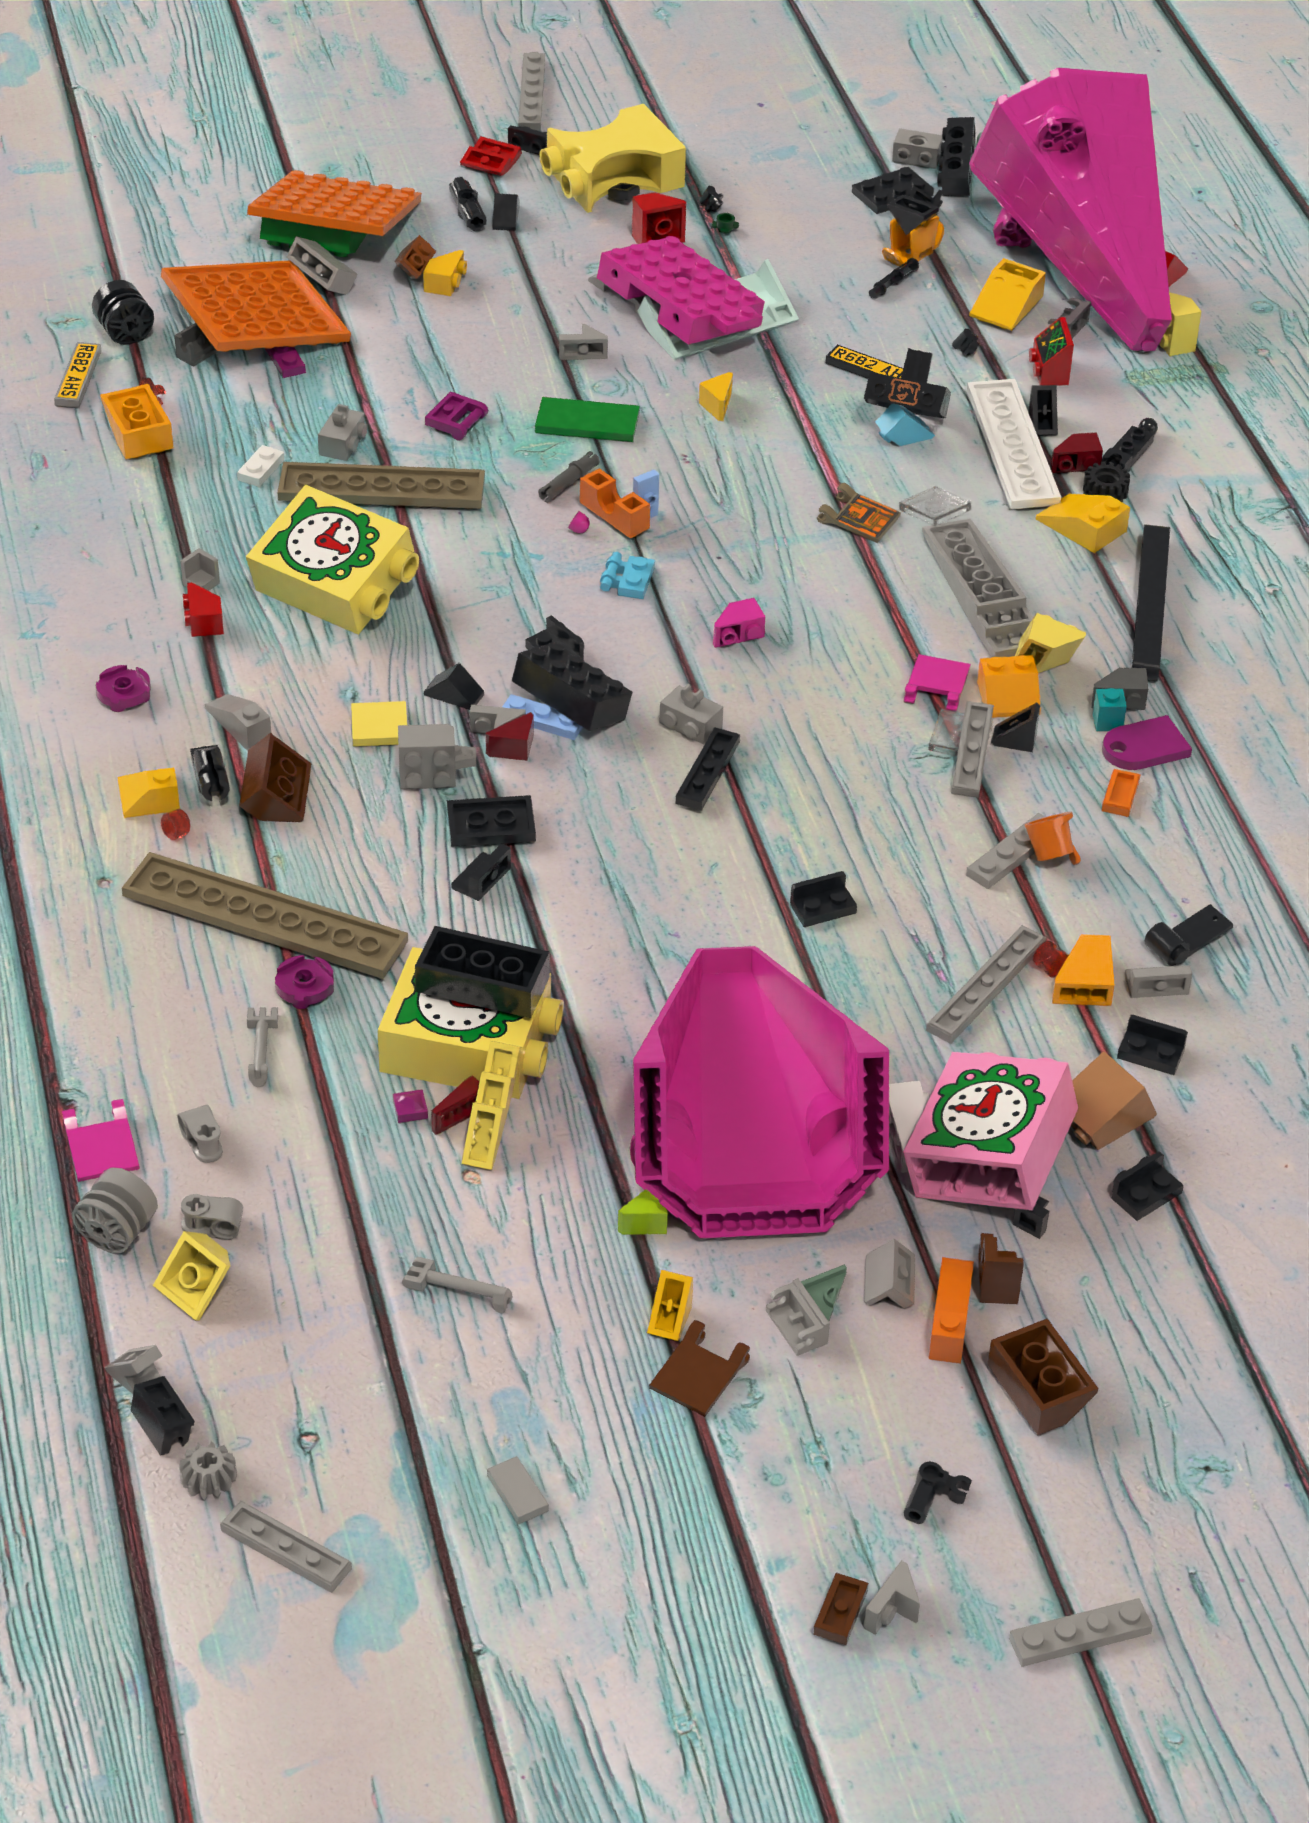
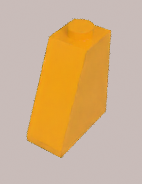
(1087, 973)

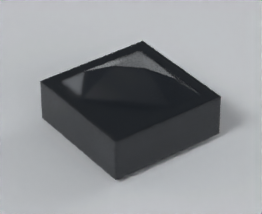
(623, 191)

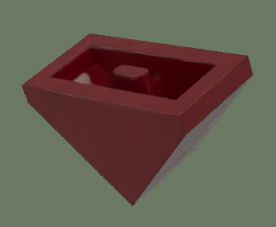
(511, 739)

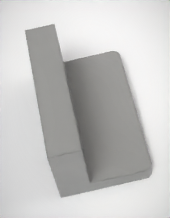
(1158, 981)
(890, 1274)

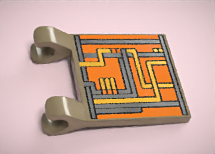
(860, 514)

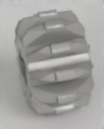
(208, 1470)

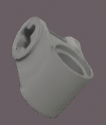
(201, 1132)
(214, 1216)

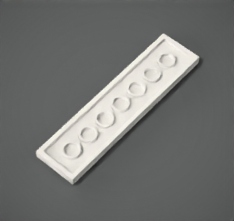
(1013, 444)

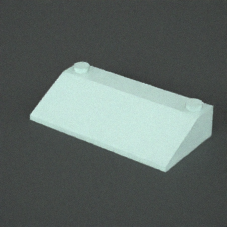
(776, 313)

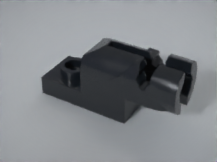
(210, 771)

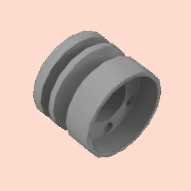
(115, 1210)

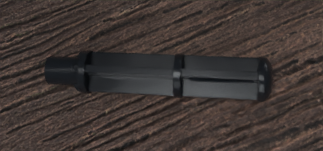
(895, 276)

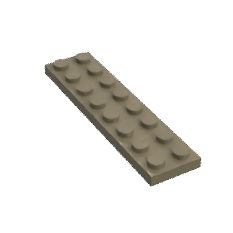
(386, 484)

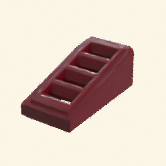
(455, 1106)

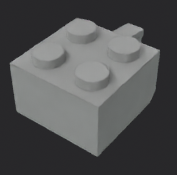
(430, 756)

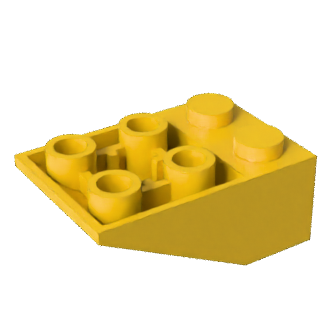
(1009, 294)

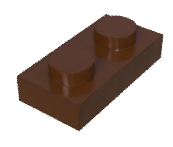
(841, 1608)

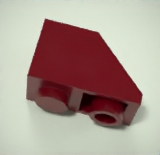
(1077, 453)

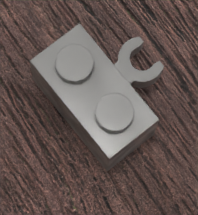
(341, 433)
(690, 713)

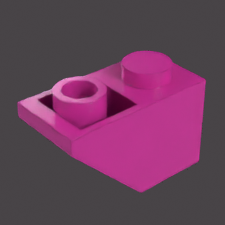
(739, 623)

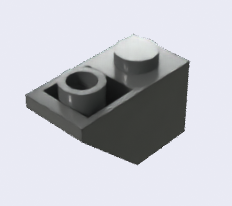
(1133, 683)

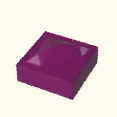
(410, 1106)

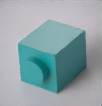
(1109, 709)

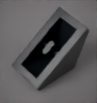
(505, 211)
(911, 212)
(1044, 409)
(455, 687)
(1018, 730)

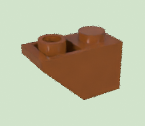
(415, 257)

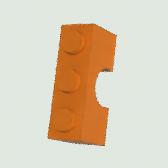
(626, 514)

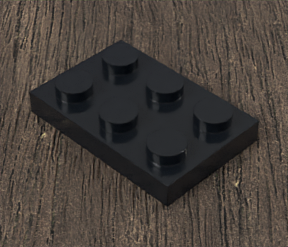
(883, 189)
(491, 820)

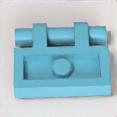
(635, 576)

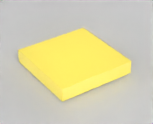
(377, 722)

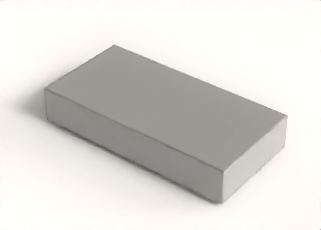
(517, 1490)

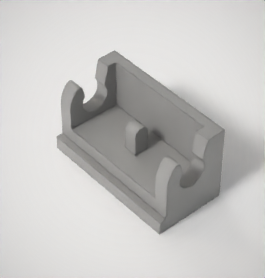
(798, 1318)

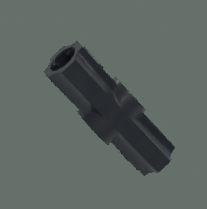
(467, 203)

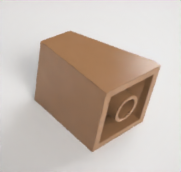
(1108, 1102)

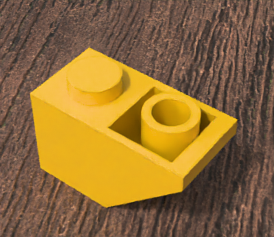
(444, 273)

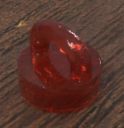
(175, 824)

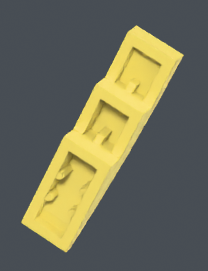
(491, 1105)

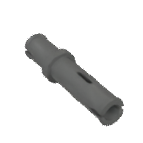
(573, 473)

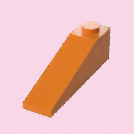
(951, 1310)

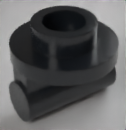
(711, 199)
(966, 342)

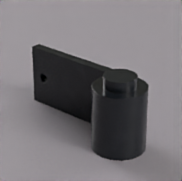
(1187, 937)

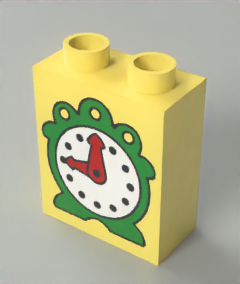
(333, 559)
(451, 1039)

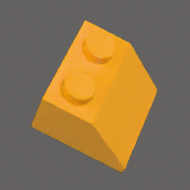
(1008, 684)

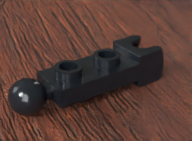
(1132, 444)

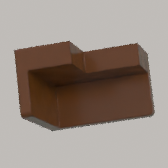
(998, 1272)

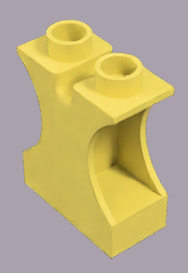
(628, 151)

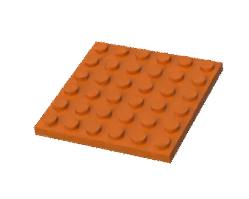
(335, 203)
(255, 305)

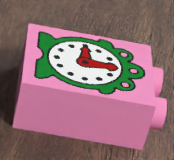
(991, 1130)

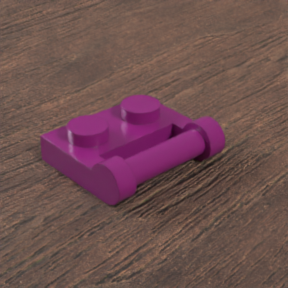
(450, 410)

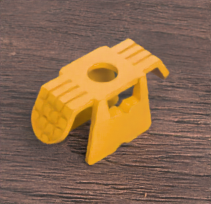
(920, 241)

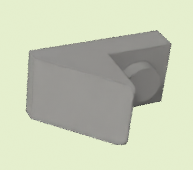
(588, 345)
(488, 717)
(135, 1366)
(894, 1597)

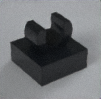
(1033, 1220)

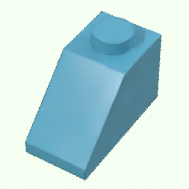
(902, 426)

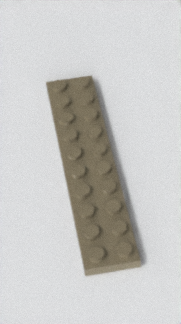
(265, 914)

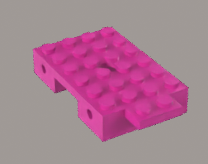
(693, 293)

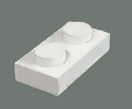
(260, 466)

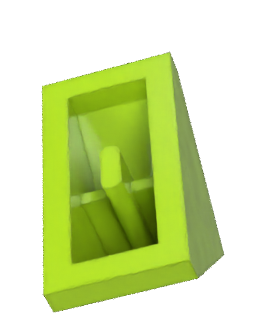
(643, 1216)

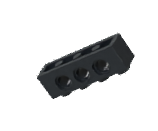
(956, 154)

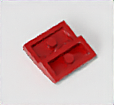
(491, 156)

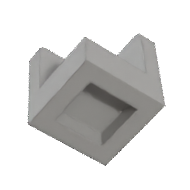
(200, 569)

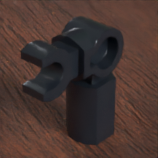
(933, 1480)

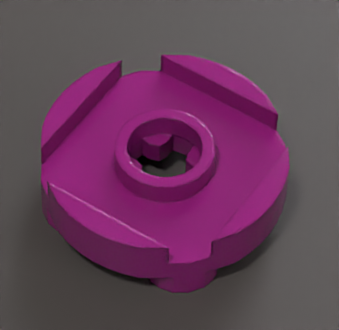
(135, 689)
(304, 993)

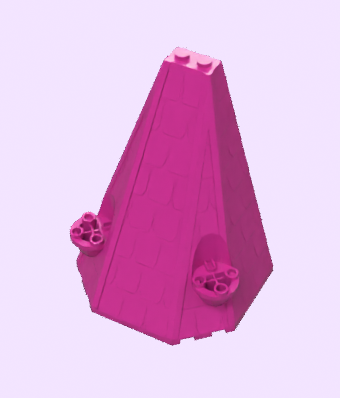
(1082, 181)
(757, 1101)

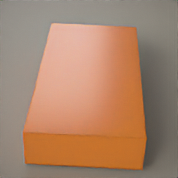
(1121, 792)

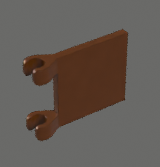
(697, 1375)

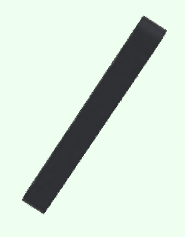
(1151, 600)

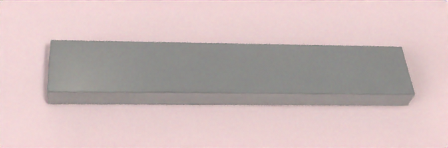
(985, 984)

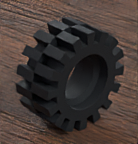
(1107, 481)

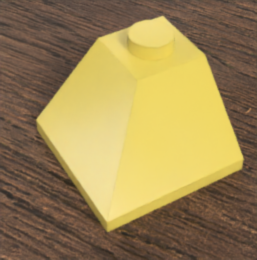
(193, 1272)

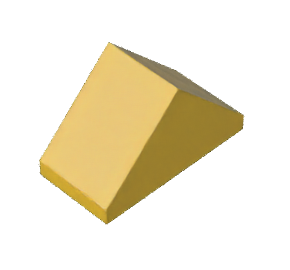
(716, 394)
(671, 1305)

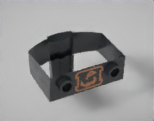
(911, 389)

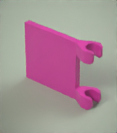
(938, 677)
(101, 1144)

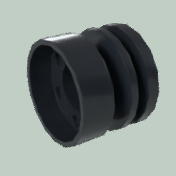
(122, 312)

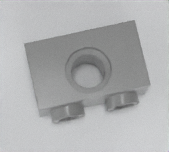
(917, 148)

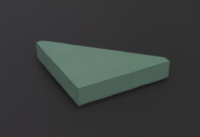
(826, 1288)

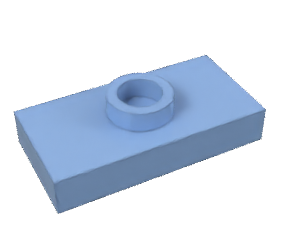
(647, 487)

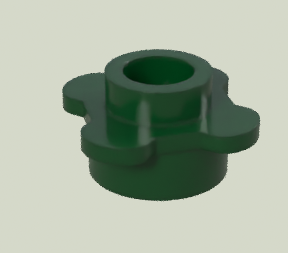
(725, 223)

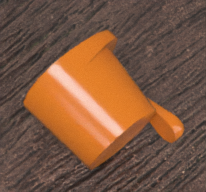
(1052, 837)

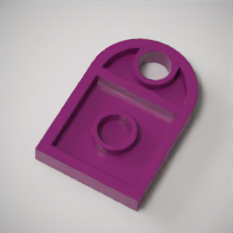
(1145, 744)

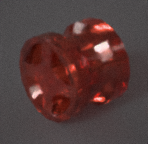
(1050, 958)

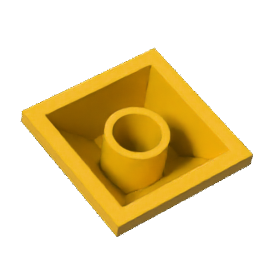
(149, 792)

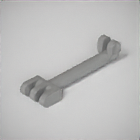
(259, 1070)
(424, 1272)

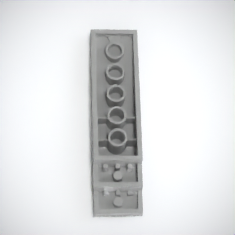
(980, 585)

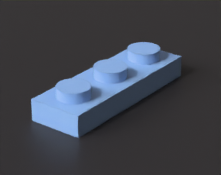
(545, 717)

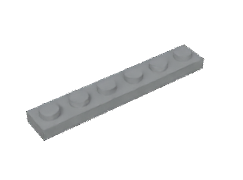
(532, 90)

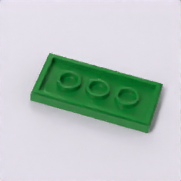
(587, 419)

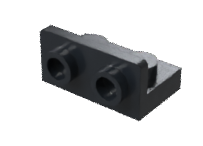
(527, 139)
(557, 633)
(822, 899)
(1153, 1044)
(1145, 1187)

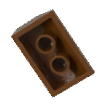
(275, 782)
(1041, 1375)

